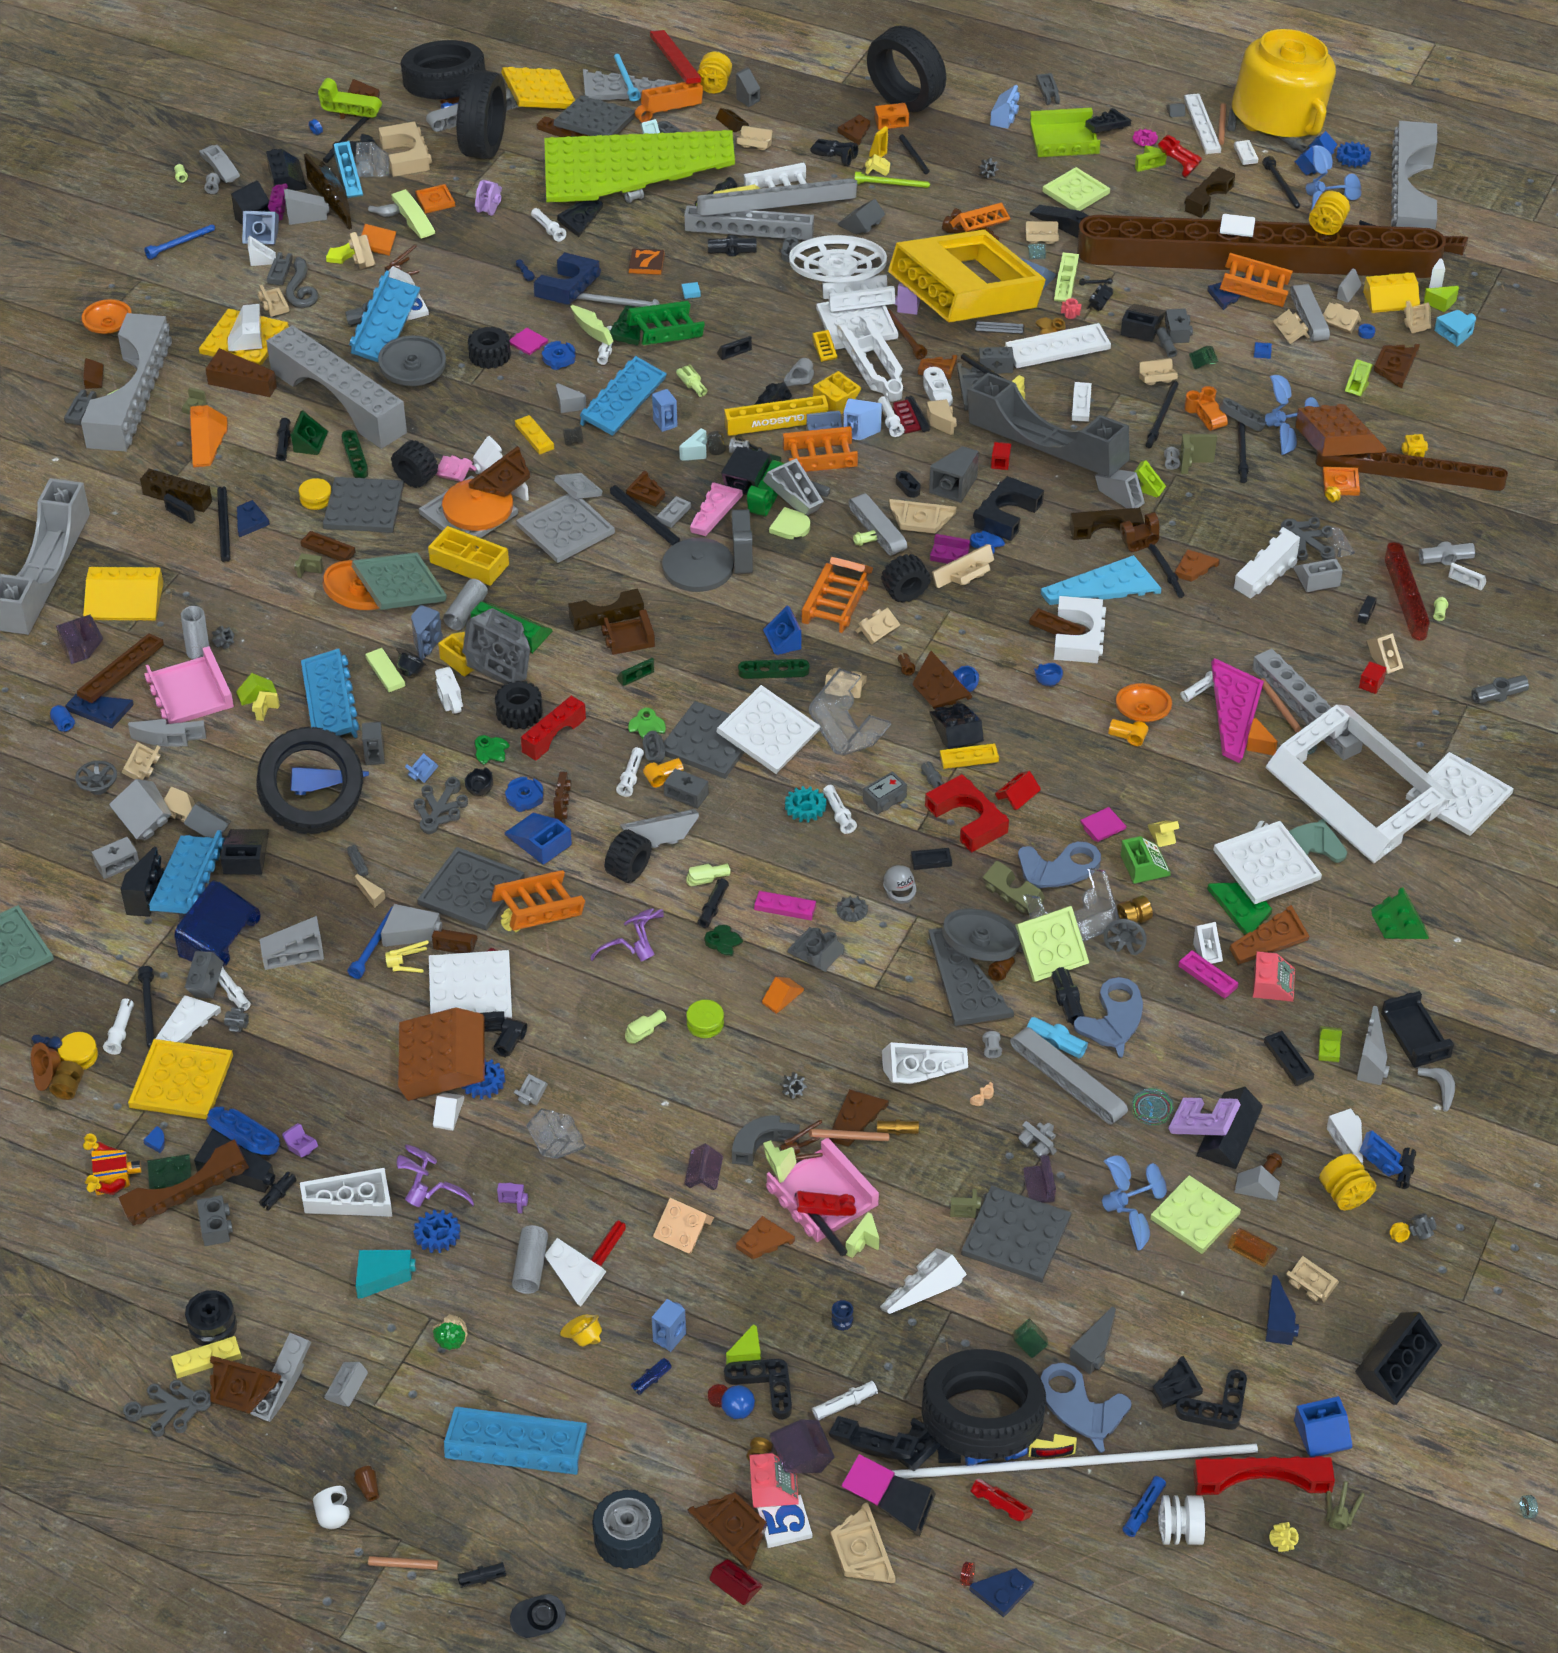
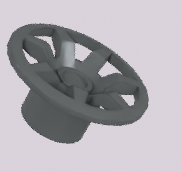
(97, 779)
(1126, 935)

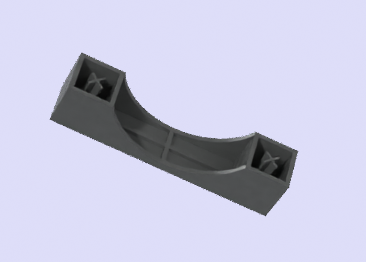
(1000, 408)

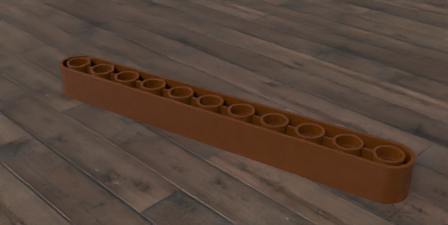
(1288, 245)

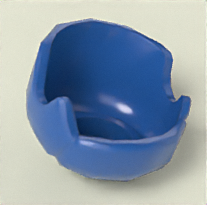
(1048, 674)
(968, 677)
(738, 1402)

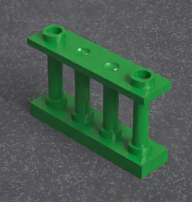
(665, 312)

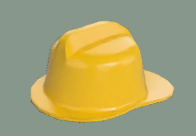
(583, 1330)

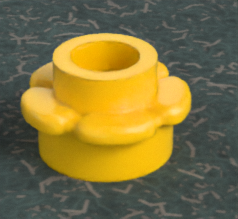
(1332, 494)
(1399, 1232)

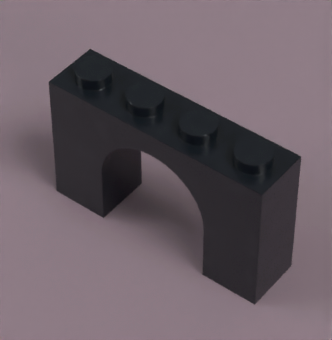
(1008, 492)

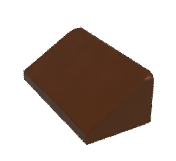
(93, 374)

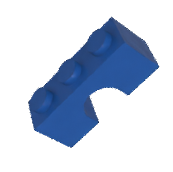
(1305, 160)

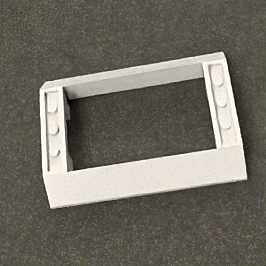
(1370, 841)

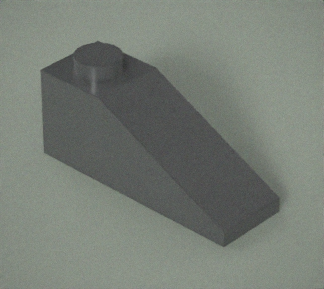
(1091, 1348)

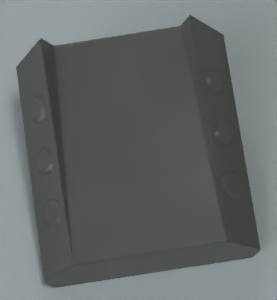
(817, 948)

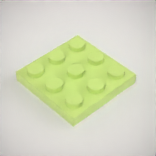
(1076, 189)
(1052, 943)
(1195, 1214)

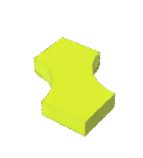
(340, 254)

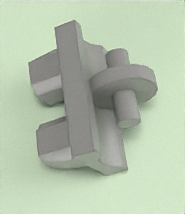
(1044, 1145)

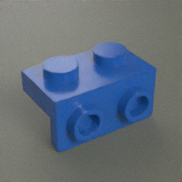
(1381, 1154)

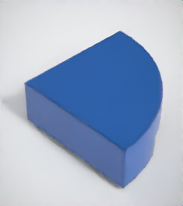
(155, 1139)

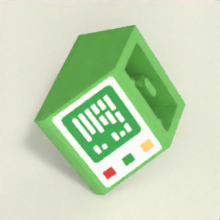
(1143, 860)

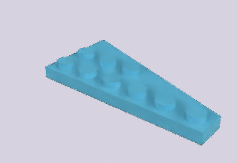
(1106, 582)

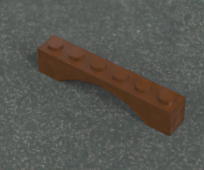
(145, 1203)

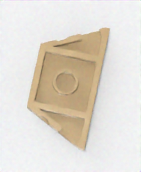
(921, 516)
(861, 1548)

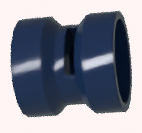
(842, 1315)

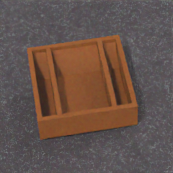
(1336, 431)
(441, 1052)

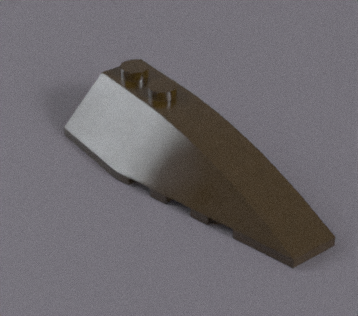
(328, 187)

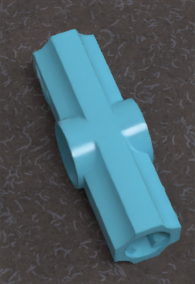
(1058, 1037)

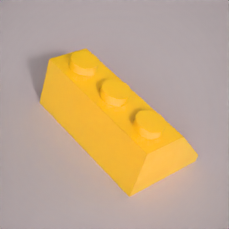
(1391, 292)

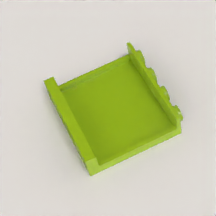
(1063, 132)

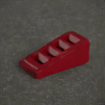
(906, 414)

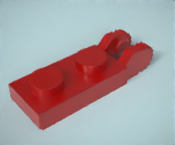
(825, 1204)

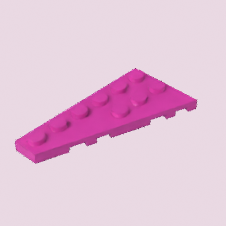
(1236, 705)

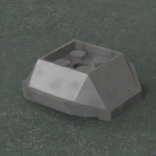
(497, 647)

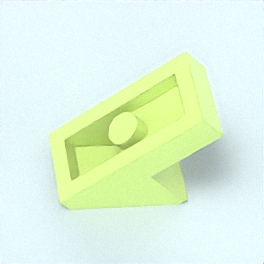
(780, 1161)
(864, 1234)

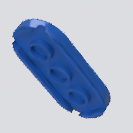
(244, 1130)

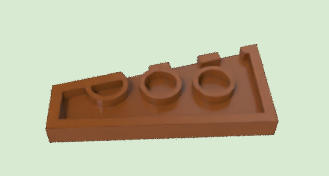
(1277, 934)

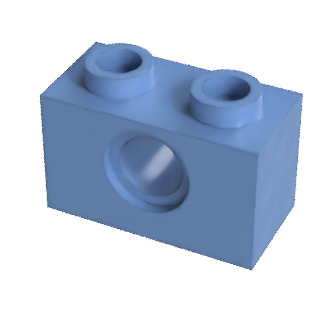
(664, 410)
(669, 1325)

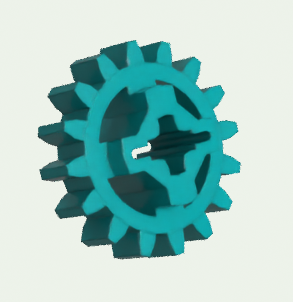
(805, 804)

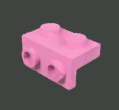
(454, 468)

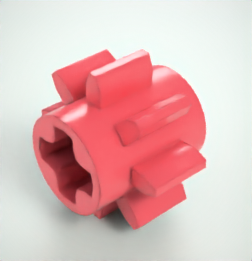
(1071, 308)

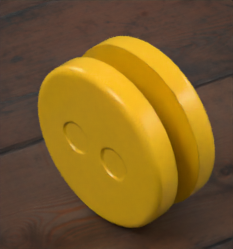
(314, 493)
(79, 1048)

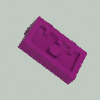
(277, 200)
(948, 548)

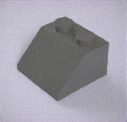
(863, 218)

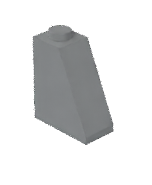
(304, 207)
(1122, 488)
(409, 926)

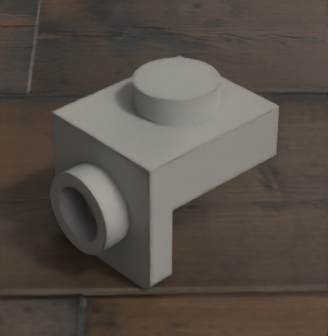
(531, 1090)

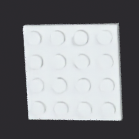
(878, 314)
(768, 729)
(1475, 791)
(1267, 862)
(471, 982)

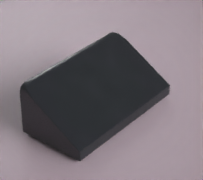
(735, 348)

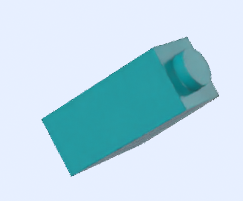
(382, 1270)

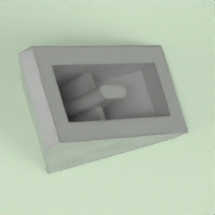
(569, 399)
(1257, 1183)

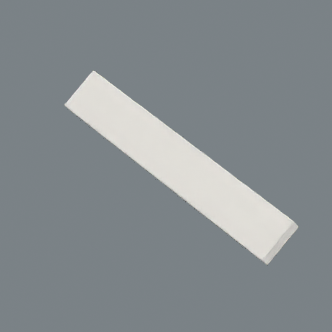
(1202, 124)

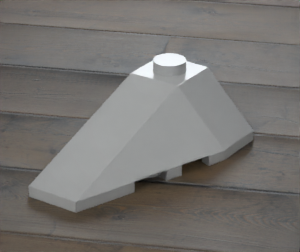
(1374, 1055)

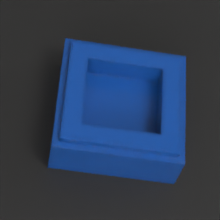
(1262, 350)

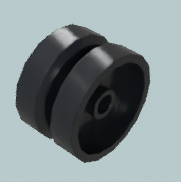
(210, 1317)

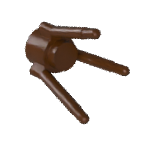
(397, 264)
(790, 1143)

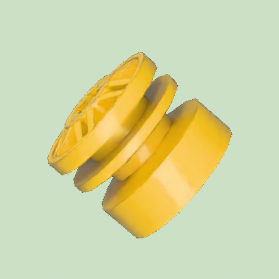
(714, 72)
(1329, 212)
(1347, 1181)

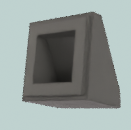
(1176, 109)

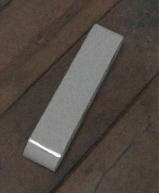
(1310, 312)
(874, 519)

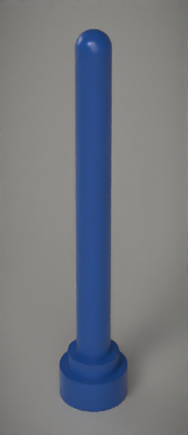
(152, 251)
(357, 968)

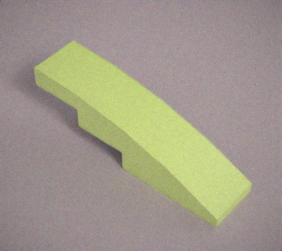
(413, 213)
(1066, 277)
(592, 325)

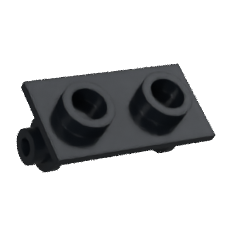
(1103, 294)

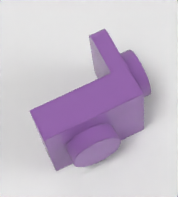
(298, 1141)
(512, 1194)

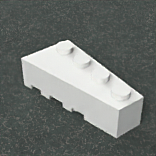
(1268, 564)
(348, 1194)

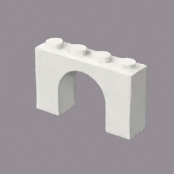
(1086, 646)

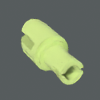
(692, 379)
(706, 873)
(643, 1026)

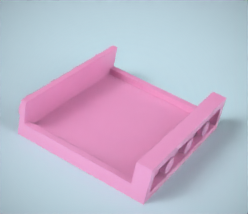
(190, 689)
(824, 1175)

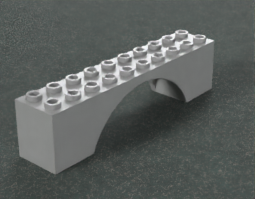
(1412, 153)
(373, 409)
(114, 417)
(59, 522)

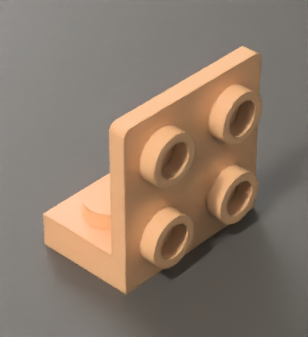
(681, 1225)

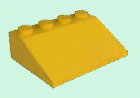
(123, 593)

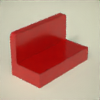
(1019, 789)

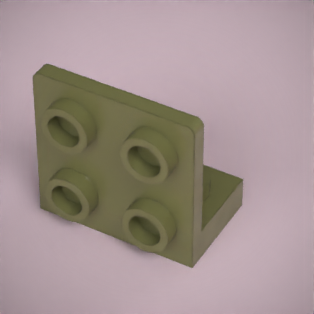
(1196, 449)

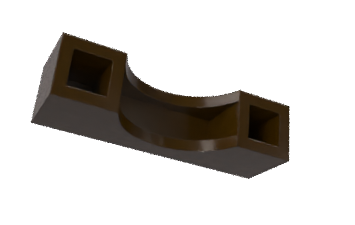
(1218, 182)
(1086, 523)
(586, 615)

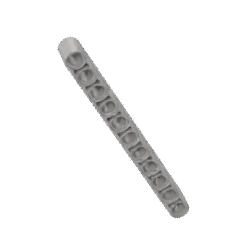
(776, 196)

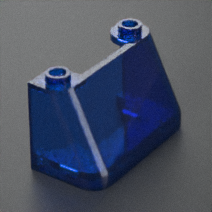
(214, 922)

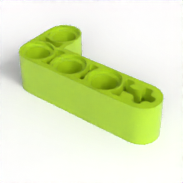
(347, 103)

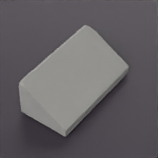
(1349, 286)
(346, 1383)

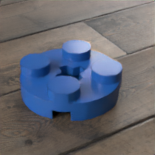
(565, 357)
(528, 801)

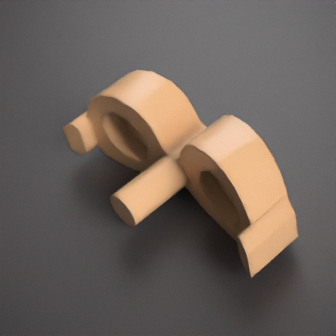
(985, 1093)

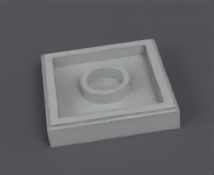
(578, 485)

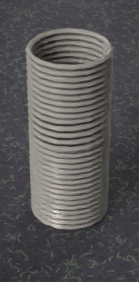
(465, 602)
(194, 631)
(529, 1259)

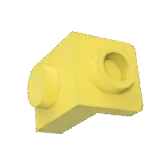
(878, 164)
(264, 701)

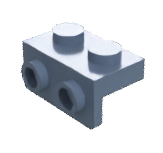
(824, 420)

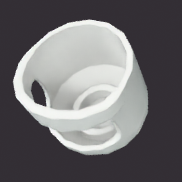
(331, 1514)

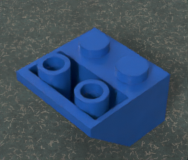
(1323, 1426)

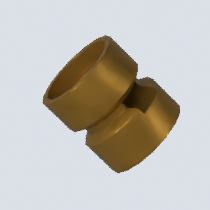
(1137, 910)
(66, 1080)

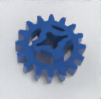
(1353, 154)
(490, 1084)
(439, 1231)

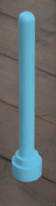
(633, 93)

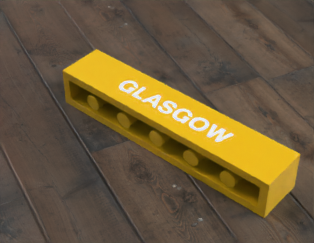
(772, 415)

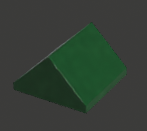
(307, 435)

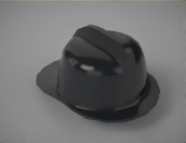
(409, 663)
(537, 1616)

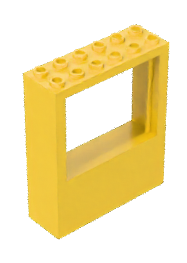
(940, 279)

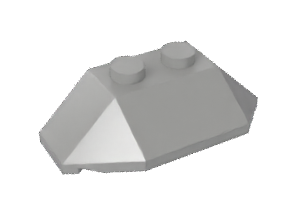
(664, 828)

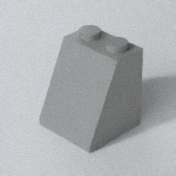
(141, 808)

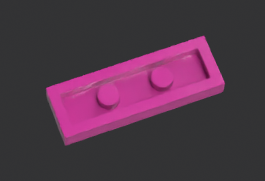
(785, 905)
(1208, 974)

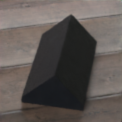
(1229, 1149)

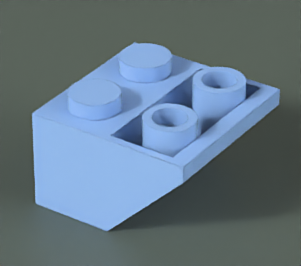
(1005, 108)
(863, 418)

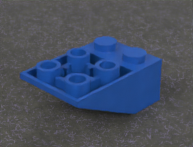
(541, 836)

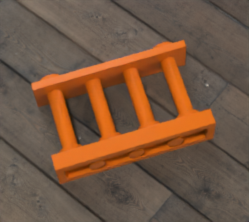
(1253, 289)
(822, 438)
(822, 587)
(538, 914)

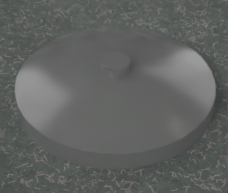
(412, 360)
(698, 564)
(981, 934)

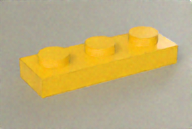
(534, 434)
(969, 756)

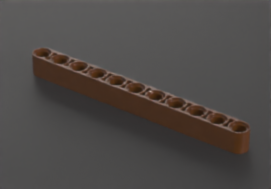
(1420, 469)

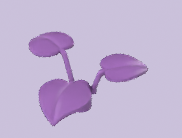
(642, 947)
(419, 1190)

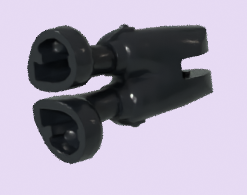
(833, 147)

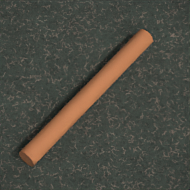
(1222, 119)
(1280, 705)
(841, 1134)

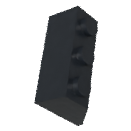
(285, 169)

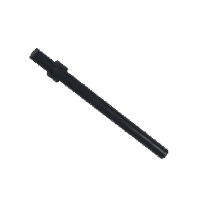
(1154, 432)
(1243, 466)

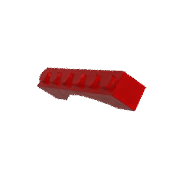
(1310, 1474)

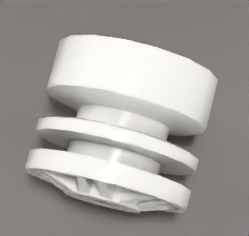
(1182, 1520)

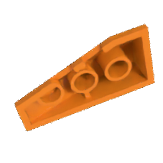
(206, 434)

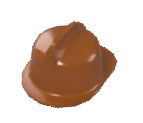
(44, 1065)

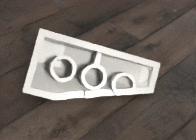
(246, 329)
(489, 454)
(917, 1062)
(934, 1275)

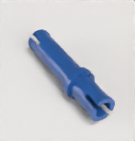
(1140, 1513)

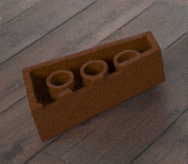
(240, 374)

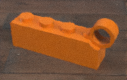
(668, 98)

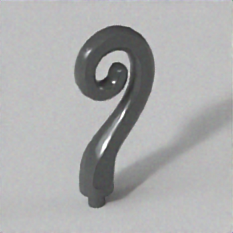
(300, 273)

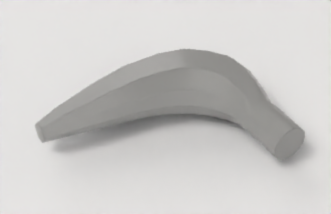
(386, 210)
(1445, 1081)

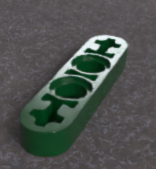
(354, 454)
(773, 666)

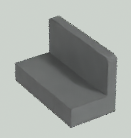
(206, 820)

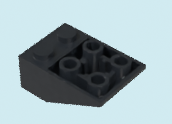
(1141, 322)
(957, 725)
(244, 851)
(141, 883)

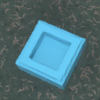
(691, 290)

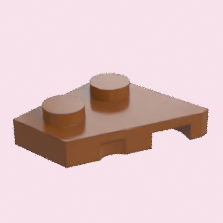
(946, 365)
(1194, 565)
(763, 1238)

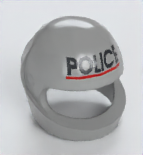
(899, 879)

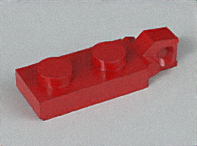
(1001, 1500)

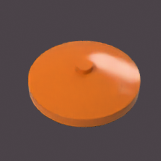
(474, 508)
(346, 588)

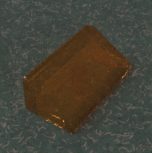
(1252, 1247)

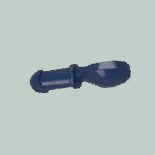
(528, 275)
(54, 1042)

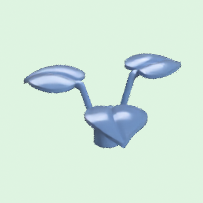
(1322, 162)
(1276, 418)
(1117, 1200)

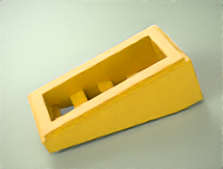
(880, 143)
(822, 336)

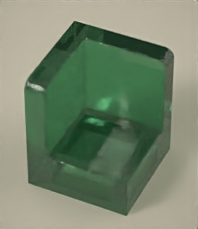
(1203, 356)
(1030, 1338)

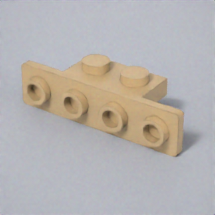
(964, 568)

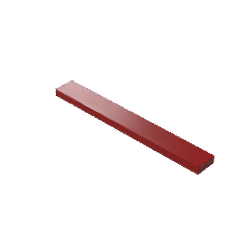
(675, 57)

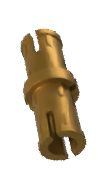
(898, 1127)

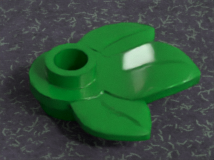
(491, 750)

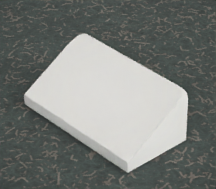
(1237, 225)
(1437, 275)
(1467, 576)

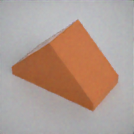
(1260, 739)
(781, 993)

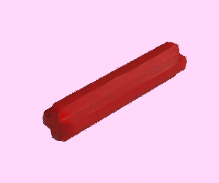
(608, 1243)

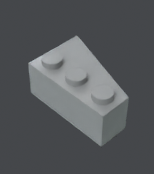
(794, 487)
(292, 945)

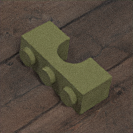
(999, 880)

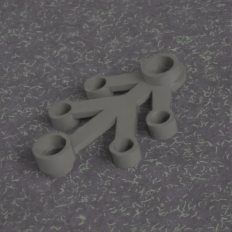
(1308, 537)
(430, 823)
(170, 1407)

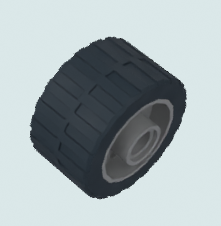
(627, 1529)

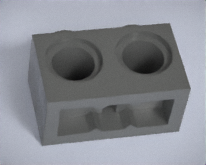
(213, 1220)

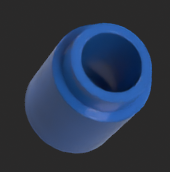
(62, 718)

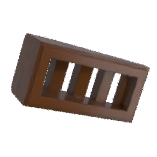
(1456, 244)

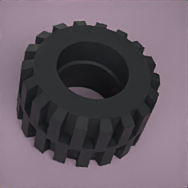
(489, 347)
(414, 463)
(906, 578)
(518, 704)
(628, 856)

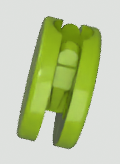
(705, 1018)

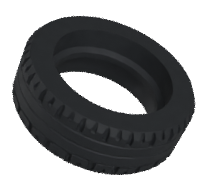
(920, 53)
(440, 68)
(481, 114)
(316, 740)
(983, 1436)

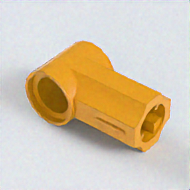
(1134, 733)
(658, 774)

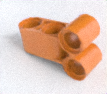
(1206, 407)

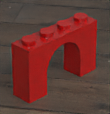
(962, 793)

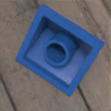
(784, 632)

